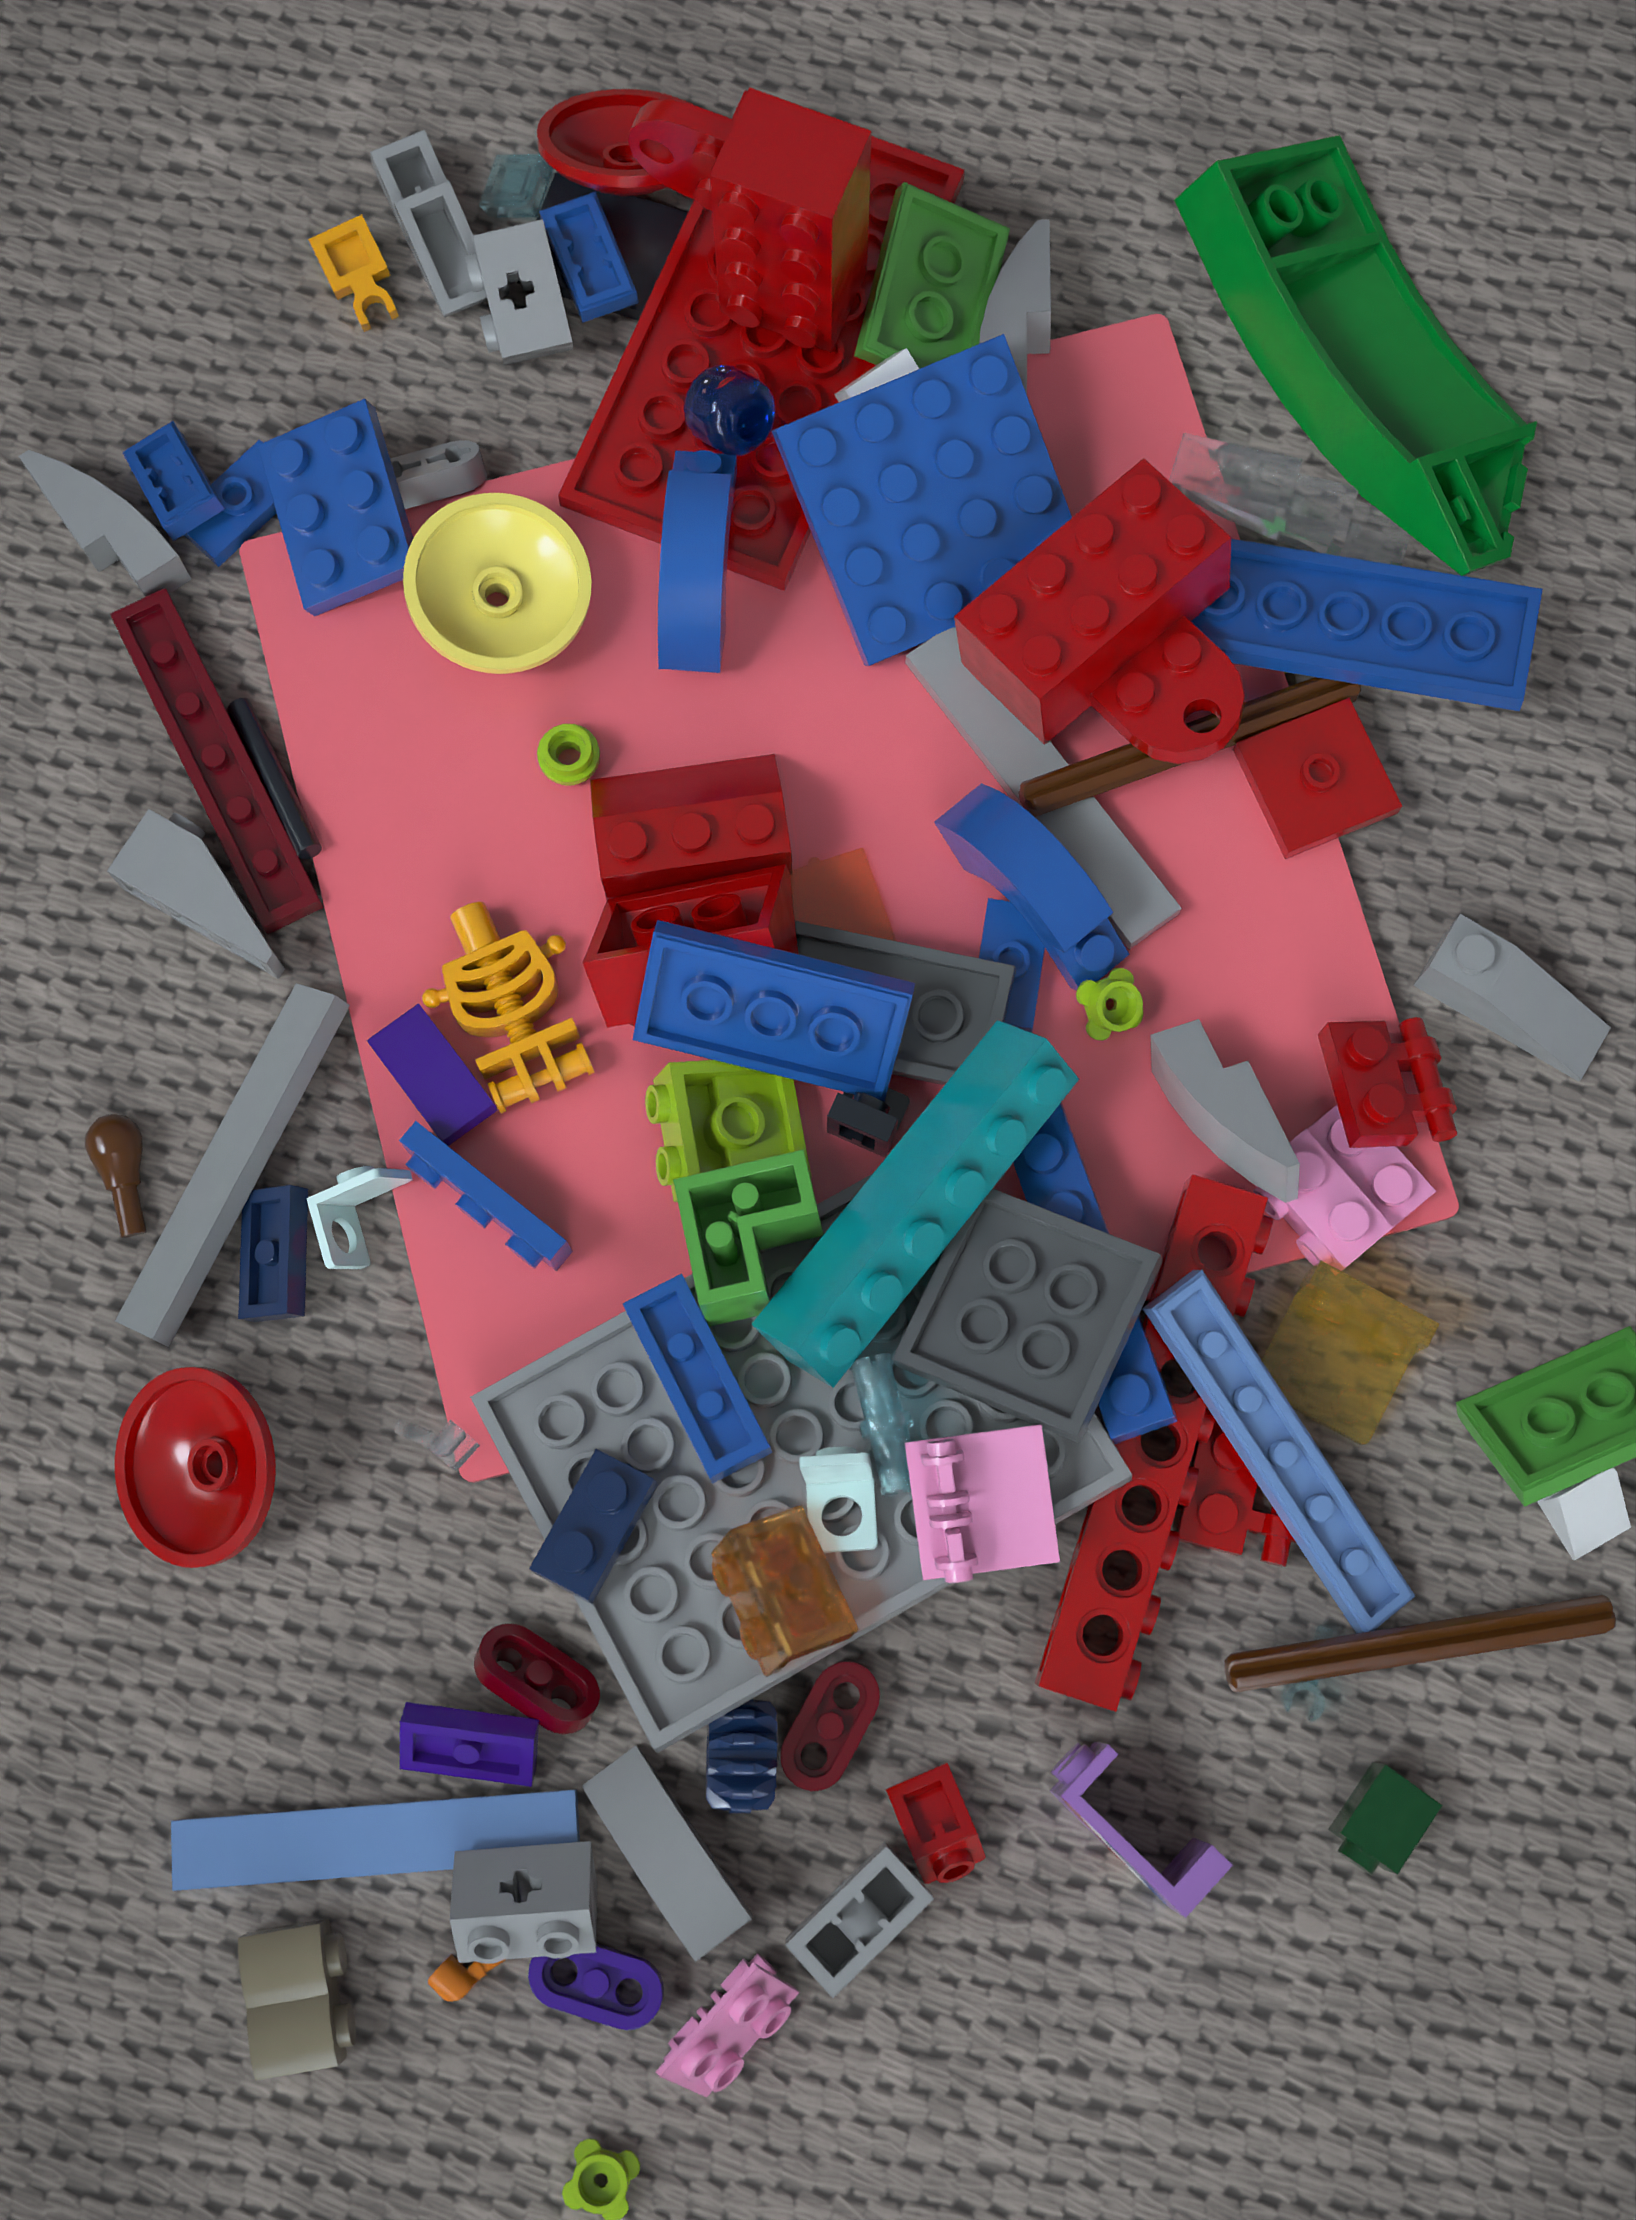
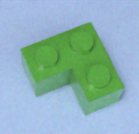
(734, 1216)

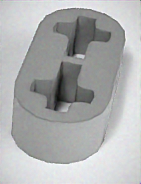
(439, 472)

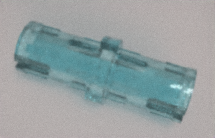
(884, 1421)

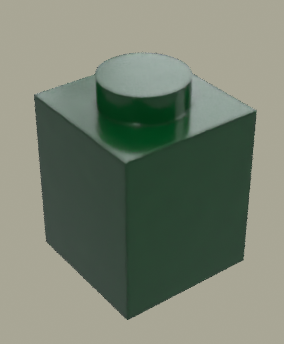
(1383, 1820)

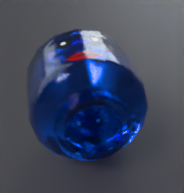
(729, 410)

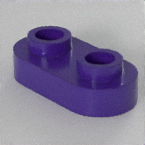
(595, 1987)

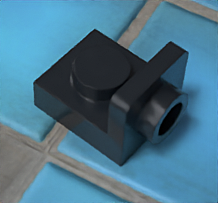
(867, 1120)

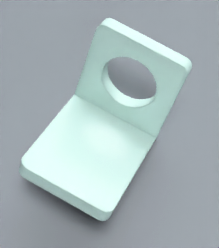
(339, 1206)
(841, 1474)

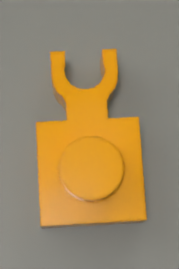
(354, 266)

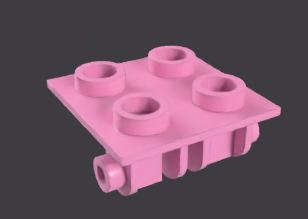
(982, 1502)
(710, 2052)

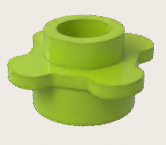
(1127, 1004)
(607, 2199)

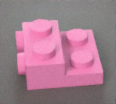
(1346, 1193)

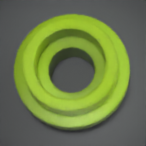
(568, 737)

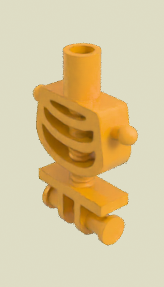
(490, 965)

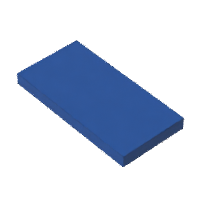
(772, 1010)

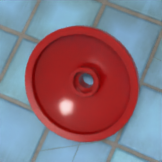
(589, 140)
(195, 1467)

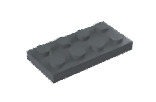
(951, 1002)

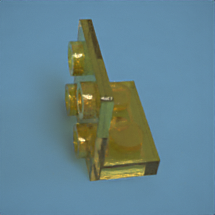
(1344, 1351)

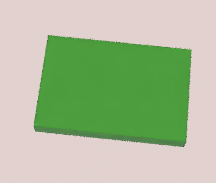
(930, 279)
(1559, 1418)

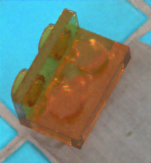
(781, 1589)

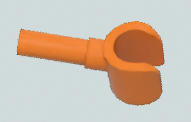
(454, 1980)

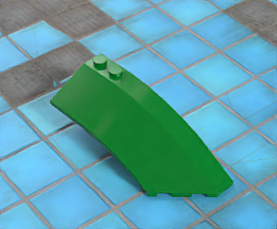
(1359, 347)

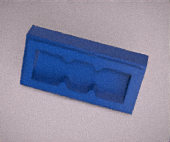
(589, 257)
(173, 481)
(247, 507)
(1012, 941)

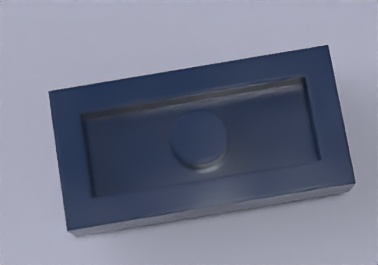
(273, 1254)
(593, 1526)

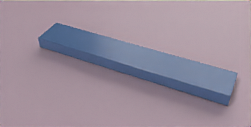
(1279, 1451)
(363, 1838)

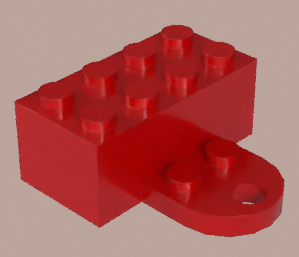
(783, 204)
(1108, 623)

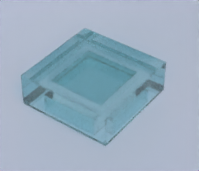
(516, 186)

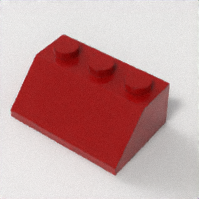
(689, 824)
(741, 906)

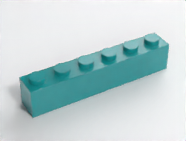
(915, 1202)

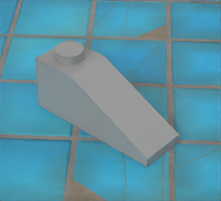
(180, 876)
(1512, 997)

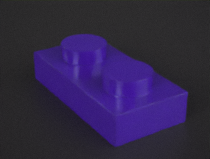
(468, 1744)

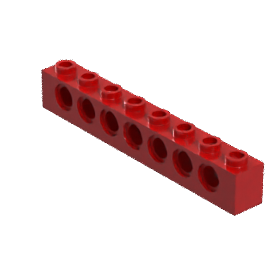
(1067, 1664)

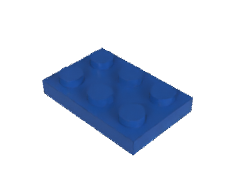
(338, 506)

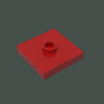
(1317, 778)

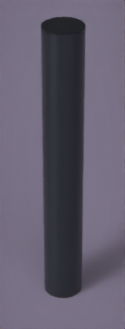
(274, 778)

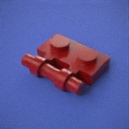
(1370, 1086)
(1224, 1502)

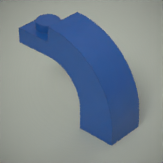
(695, 561)
(1039, 877)

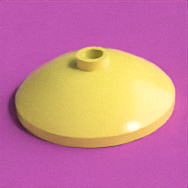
(505, 548)

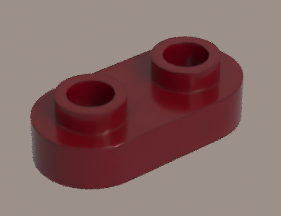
(539, 1677)
(830, 1726)

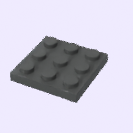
(1029, 1313)

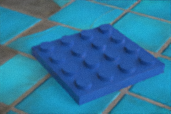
(924, 493)

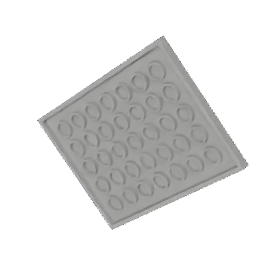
(659, 1608)

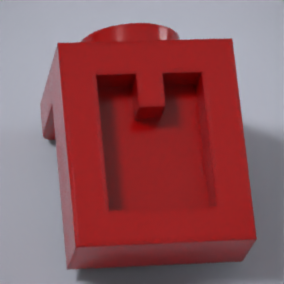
(937, 1825)

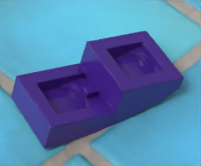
(432, 1075)

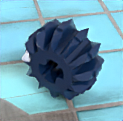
(742, 1758)

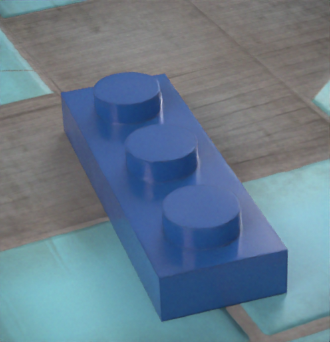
(483, 1199)
(697, 1378)

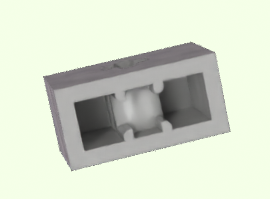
(512, 256)
(524, 1902)
(858, 1919)

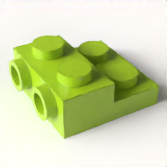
(720, 1117)

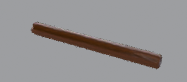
(1129, 764)
(1419, 1643)

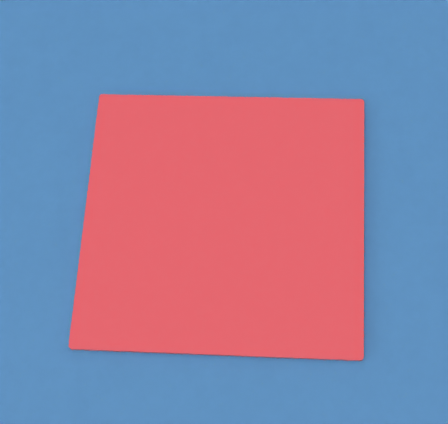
(439, 802)

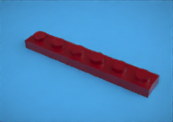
(216, 761)

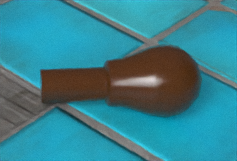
(116, 1153)

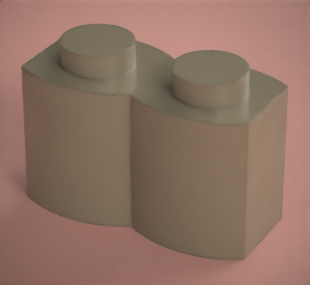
(295, 1998)

